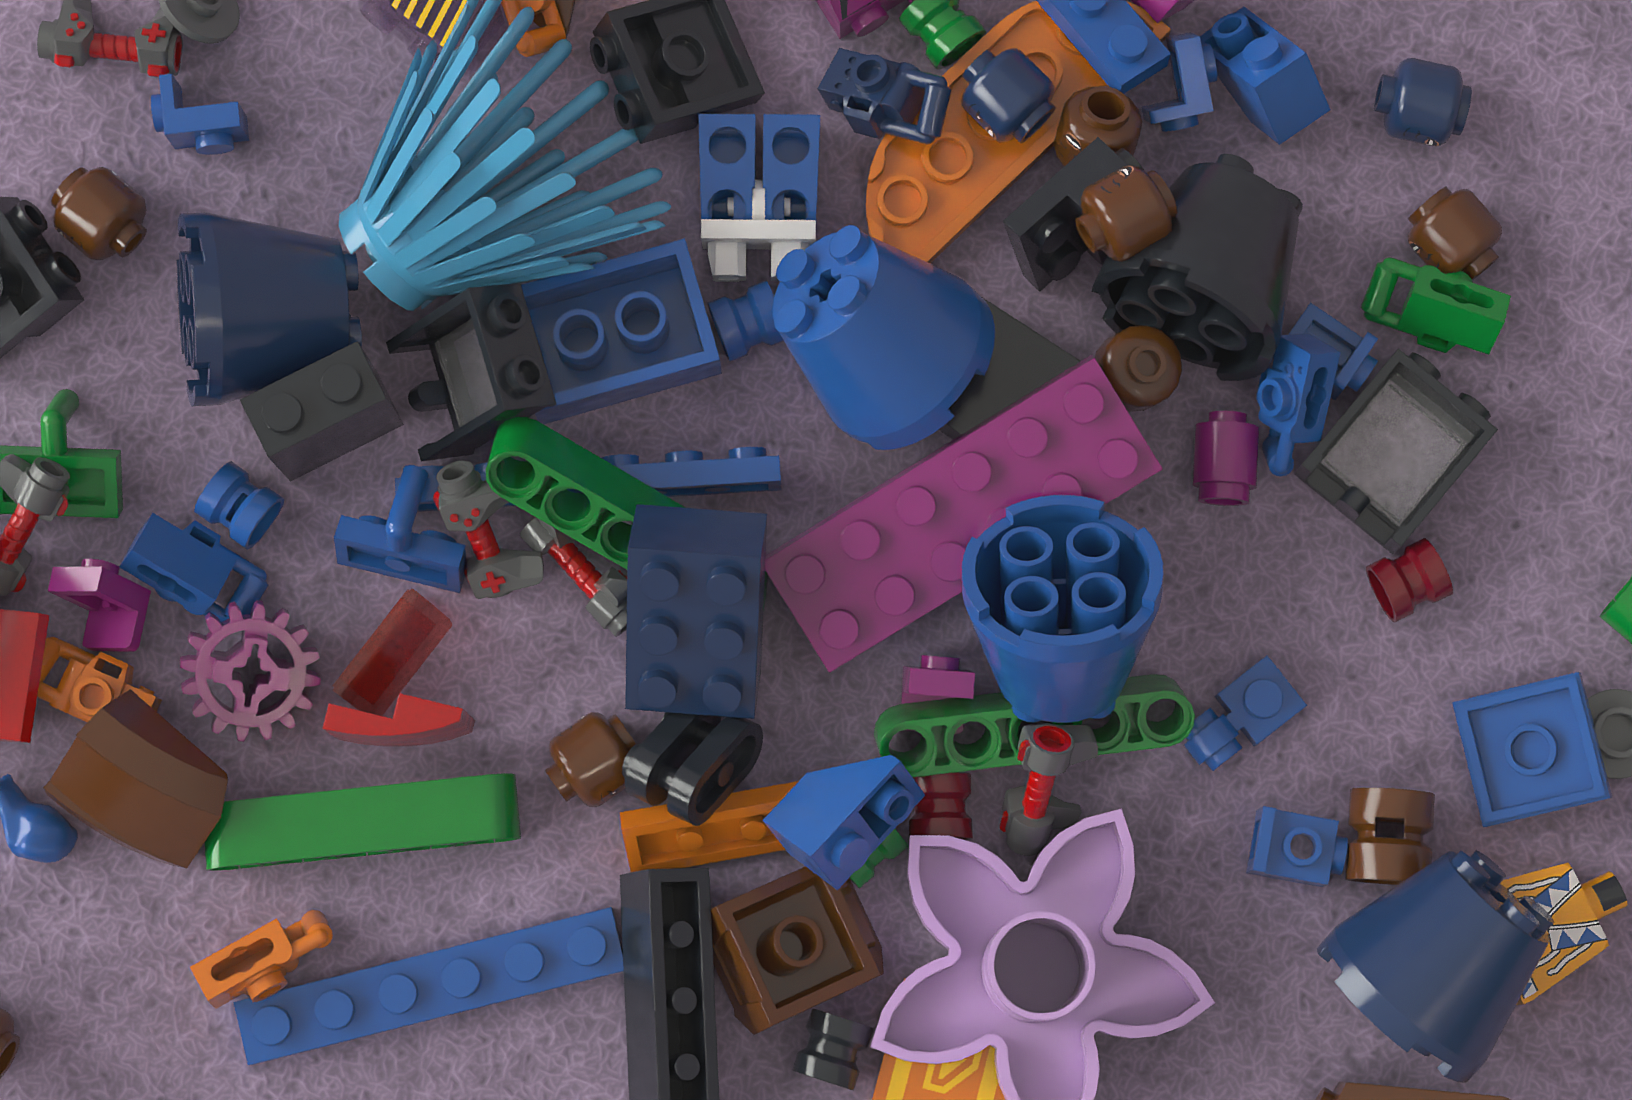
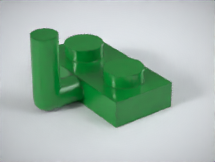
(93, 473)

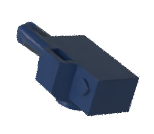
(885, 96)

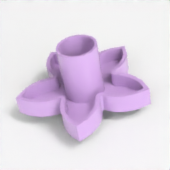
(1034, 962)

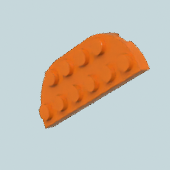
(932, 192)

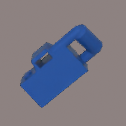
(1295, 397)
(191, 567)

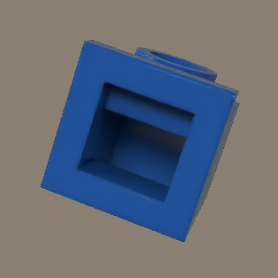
(1271, 850)

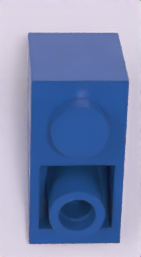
(1266, 74)
(843, 815)

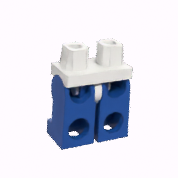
(751, 212)

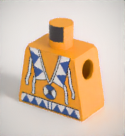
(1575, 912)

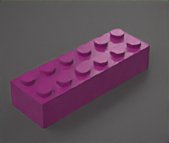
(906, 539)

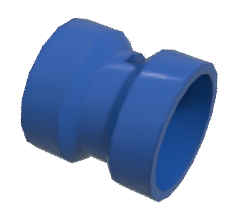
(745, 320)
(239, 505)

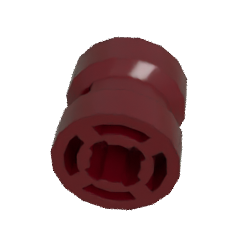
(1409, 580)
(943, 806)

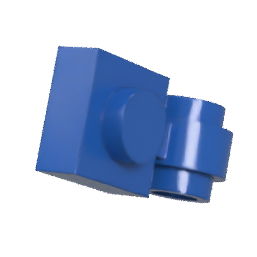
(1254, 703)

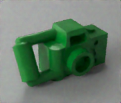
(1438, 308)

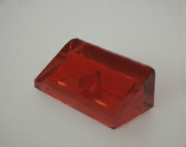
(392, 654)

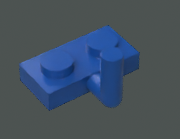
(395, 550)

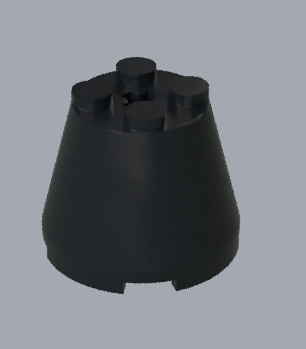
(1217, 275)

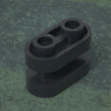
(692, 763)

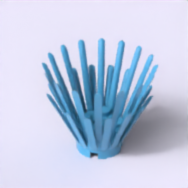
(427, 210)

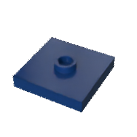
(1532, 749)

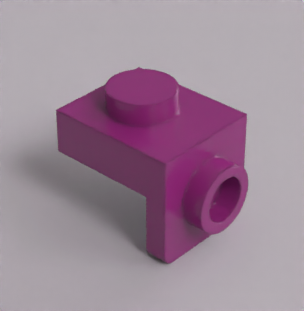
(114, 603)
(935, 680)

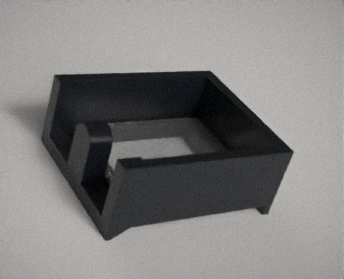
(484, 366)
(1397, 449)

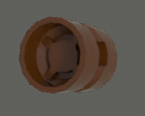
(1388, 859)

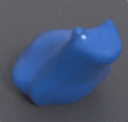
(33, 828)

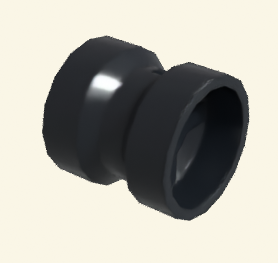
(832, 1049)

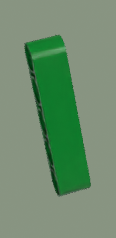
(559, 465)
(998, 746)
(363, 821)

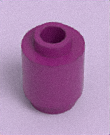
(1225, 459)

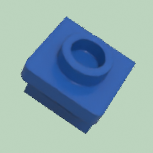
(1192, 71)
(206, 127)
(1354, 360)

